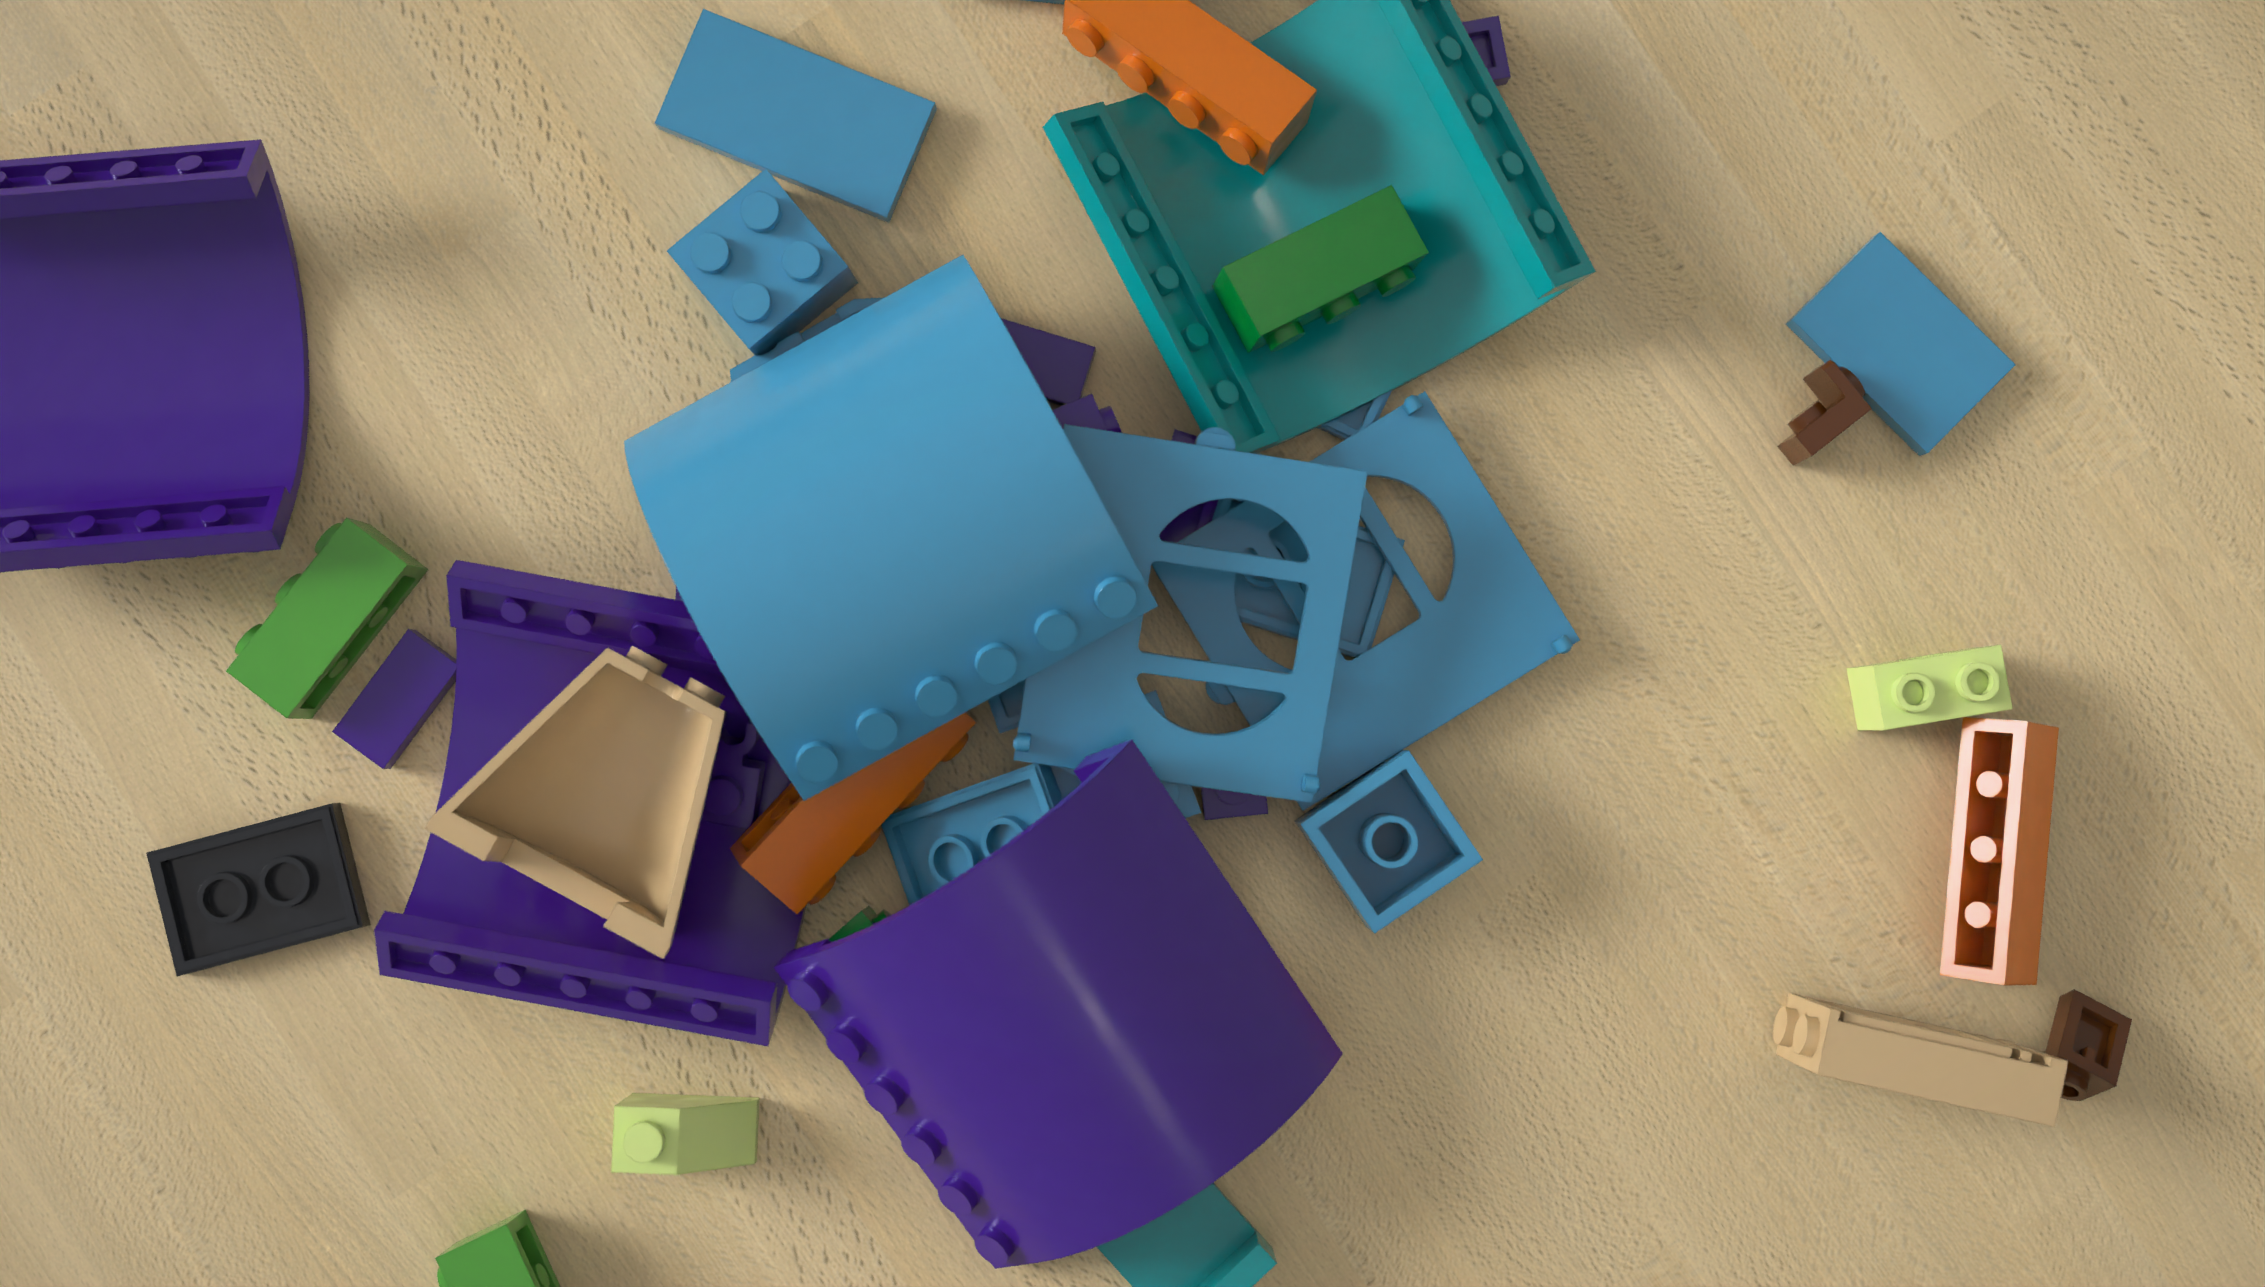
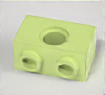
(1929, 688)

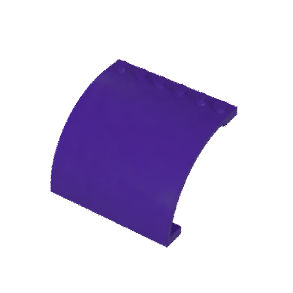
(148, 357)
(514, 938)
(1072, 1023)

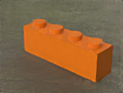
(1196, 71)
(804, 843)
(1999, 851)

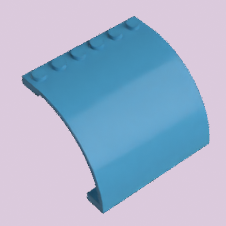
(882, 529)

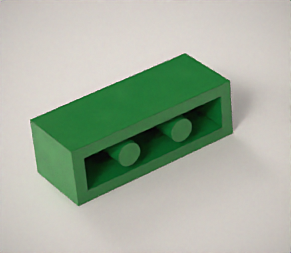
(1320, 271)

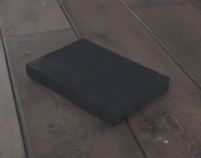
(258, 888)

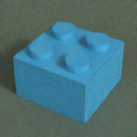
(763, 264)
(1388, 840)

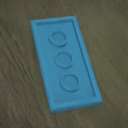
(796, 115)

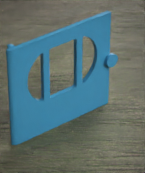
(1460, 649)
(1094, 693)

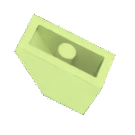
(683, 1133)

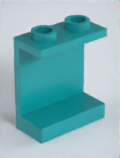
(1193, 1246)

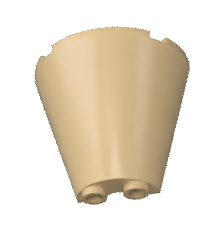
(601, 795)

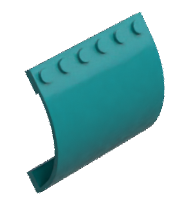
(1392, 106)

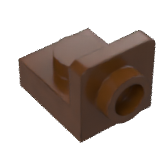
(1818, 425)
(2091, 1042)

